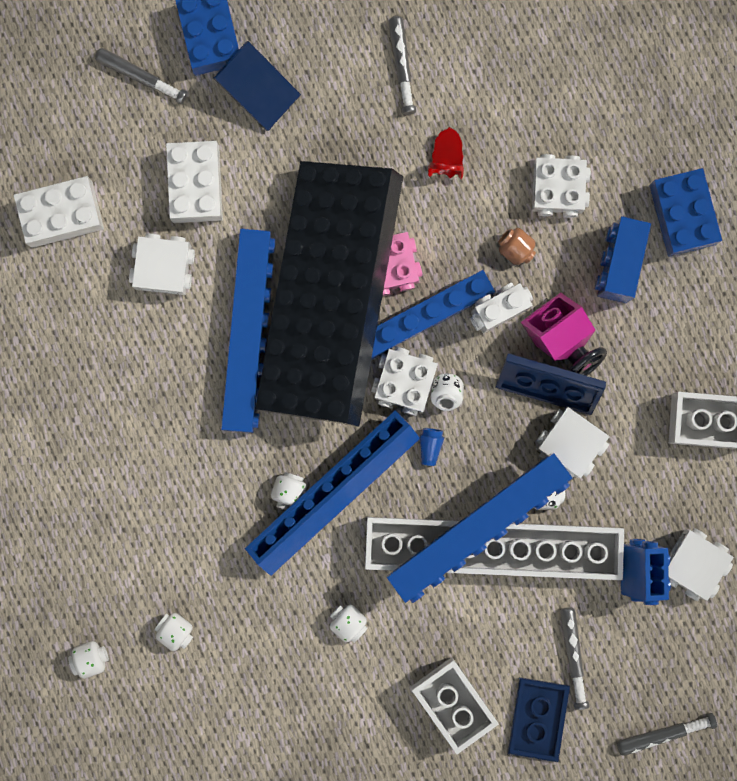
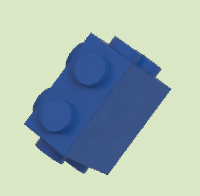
(645, 572)

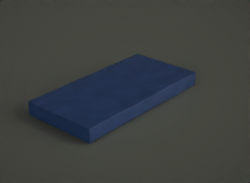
(550, 384)

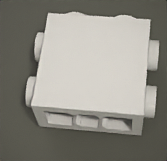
(560, 186)
(162, 264)
(505, 306)
(404, 380)
(573, 442)
(698, 564)

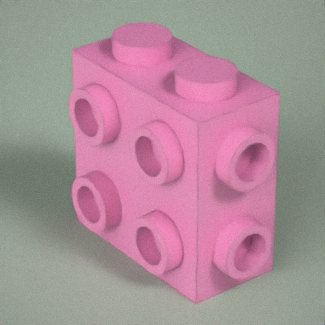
(402, 268)

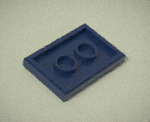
(257, 86)
(538, 719)

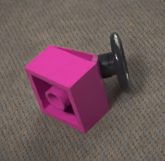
(562, 332)

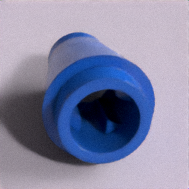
(430, 443)

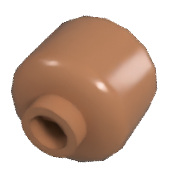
(517, 246)

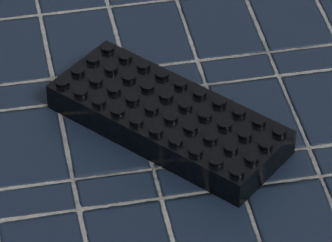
(330, 292)

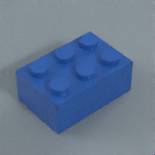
(207, 33)
(685, 212)
(622, 259)

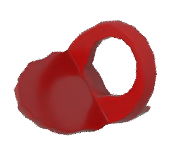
(447, 154)

